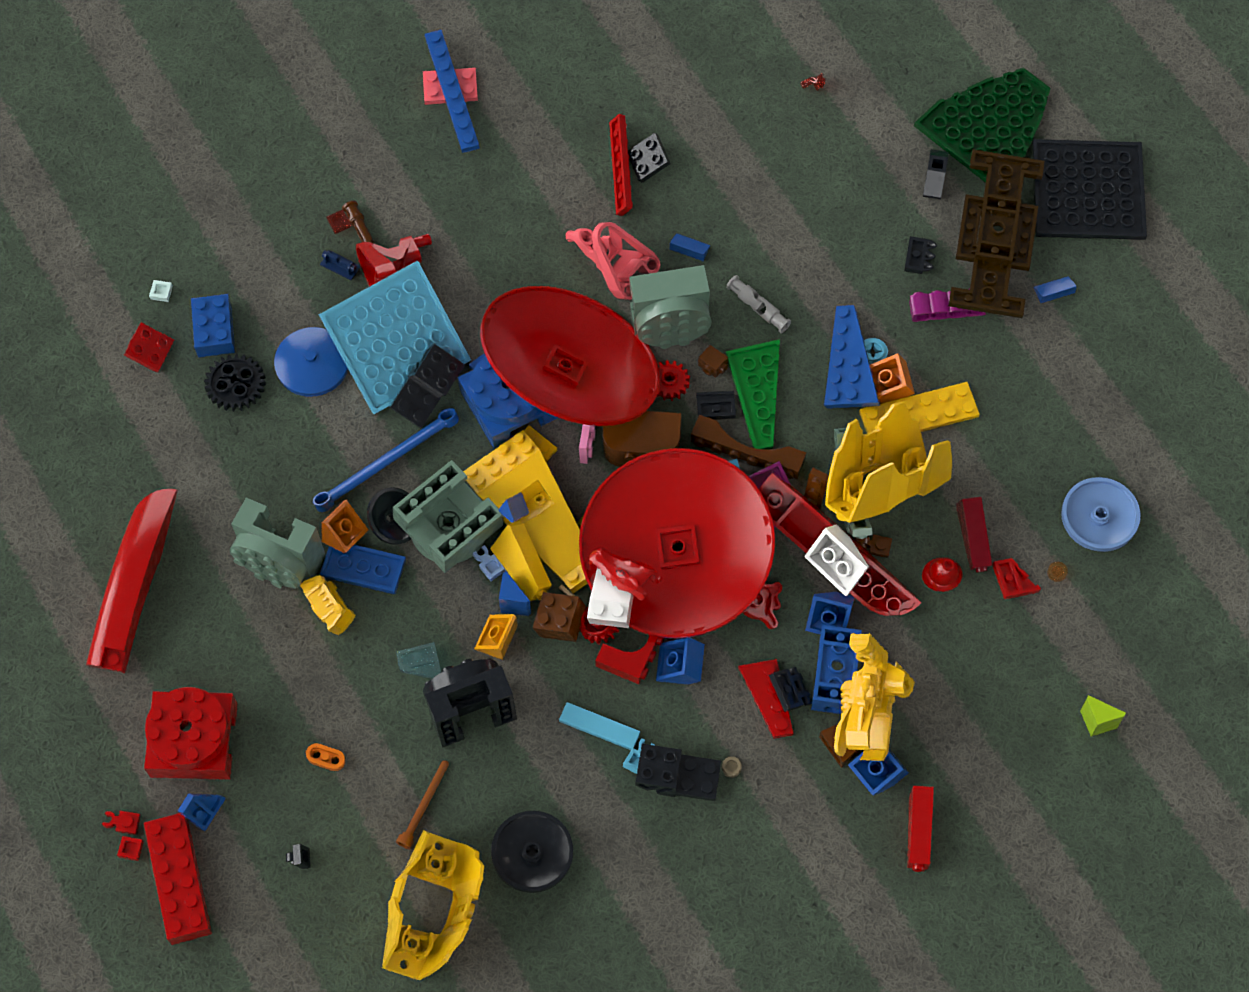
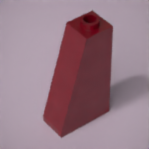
(974, 533)

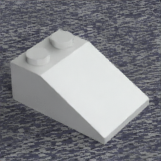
(837, 559)
(608, 604)

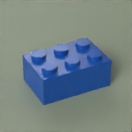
(212, 325)

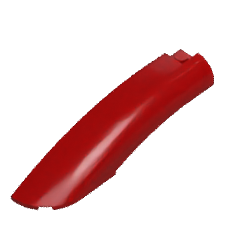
(803, 525)
(130, 581)

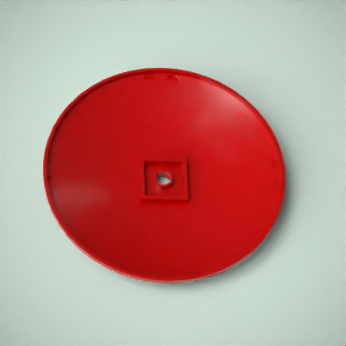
(542, 328)
(689, 501)

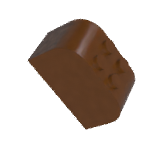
(641, 436)

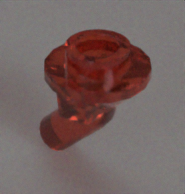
(817, 81)

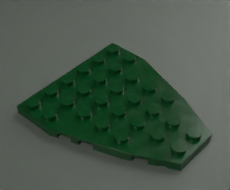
(988, 117)

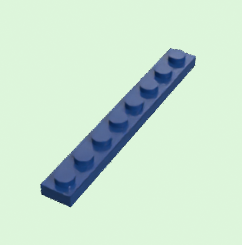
(451, 91)

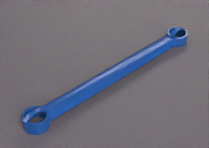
(385, 460)

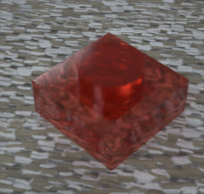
(338, 221)

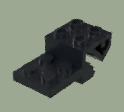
(426, 385)
(677, 774)

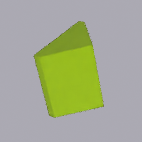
(1100, 716)

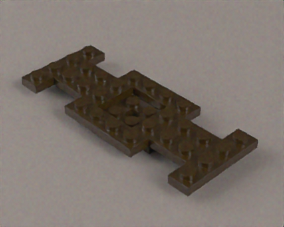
(994, 250)

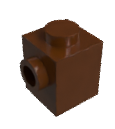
(713, 362)

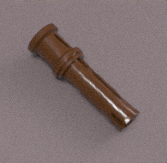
(357, 220)

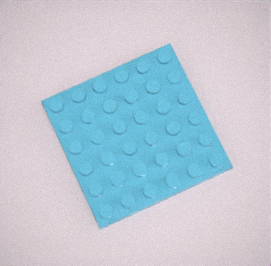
(388, 331)

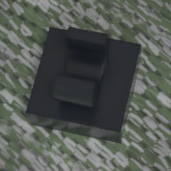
(300, 856)

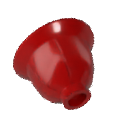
(942, 574)

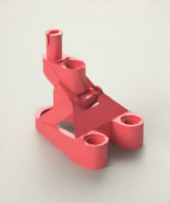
(630, 261)

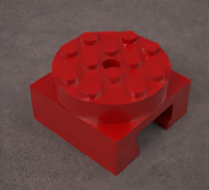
(195, 752)

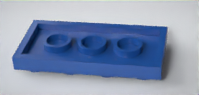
(364, 568)

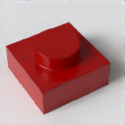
(130, 848)

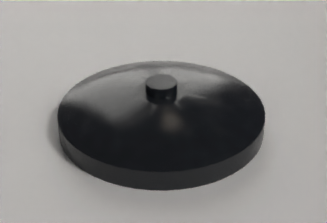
(532, 851)

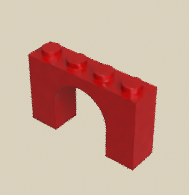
(628, 664)

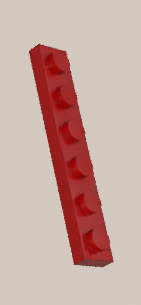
(620, 165)

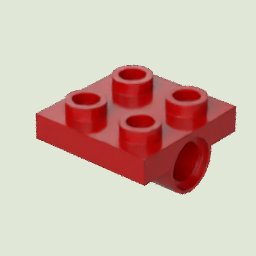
(148, 347)

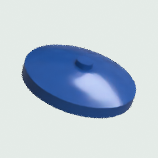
(309, 362)

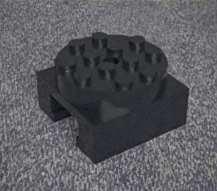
(466, 690)

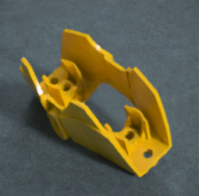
(900, 462)
(456, 869)

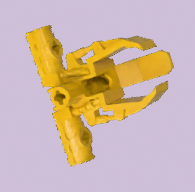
(869, 700)

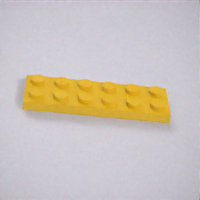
(930, 408)

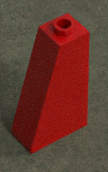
(920, 827)

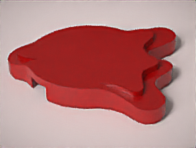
(764, 605)

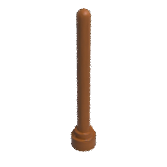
(406, 838)

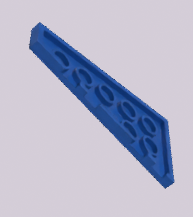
(849, 372)

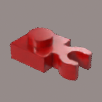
(125, 823)

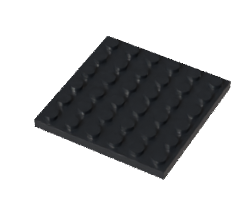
(1090, 189)

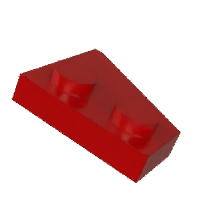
(1013, 580)

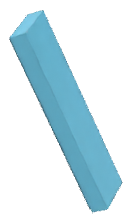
(599, 726)

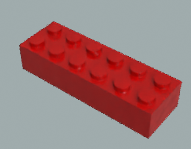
(177, 878)

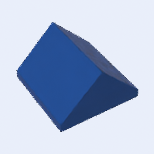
(512, 598)

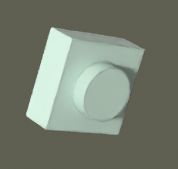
(161, 291)

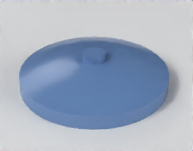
(1100, 514)

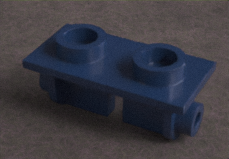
(339, 264)

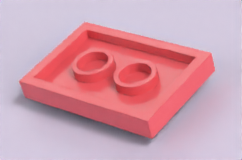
(433, 92)

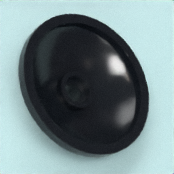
(379, 508)

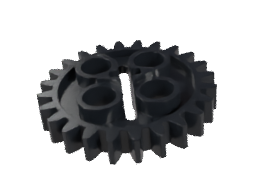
(235, 382)

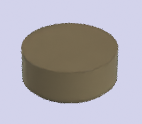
(731, 767)

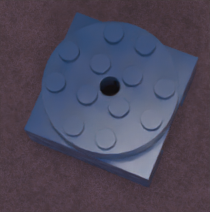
(495, 407)

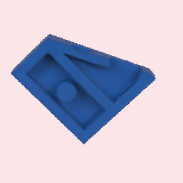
(201, 808)

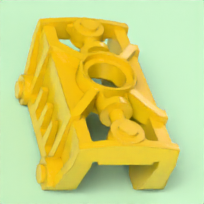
(327, 604)

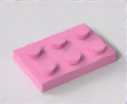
(585, 447)

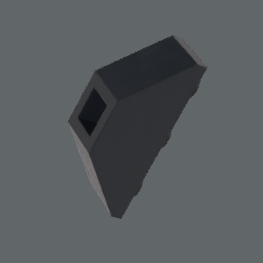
(935, 174)

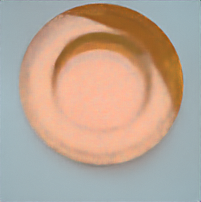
(1057, 571)

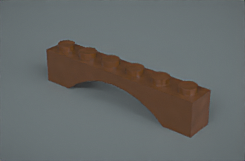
(711, 435)

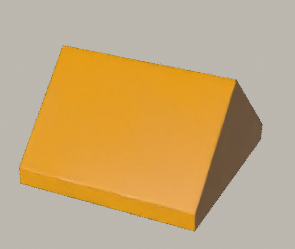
(497, 635)

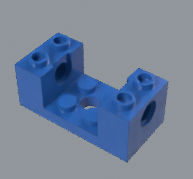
(833, 648)

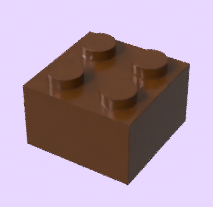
(559, 616)

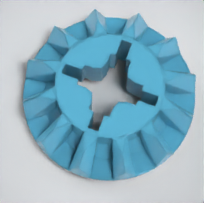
(878, 346)

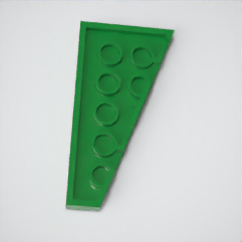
(755, 380)

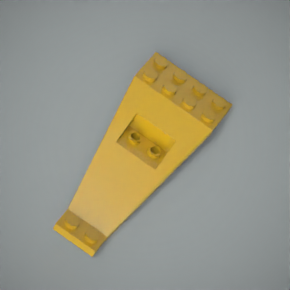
(550, 523)

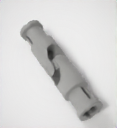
(752, 298)

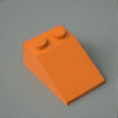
(892, 379)

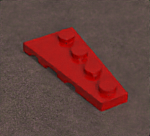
(759, 683)

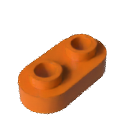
(326, 757)

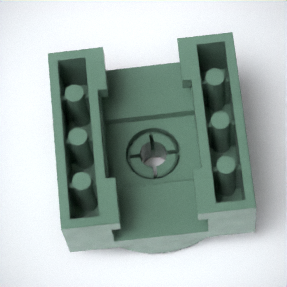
(670, 306)
(447, 500)
(271, 556)

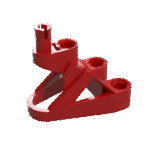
(377, 266)

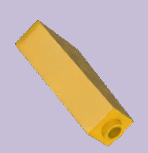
(521, 560)

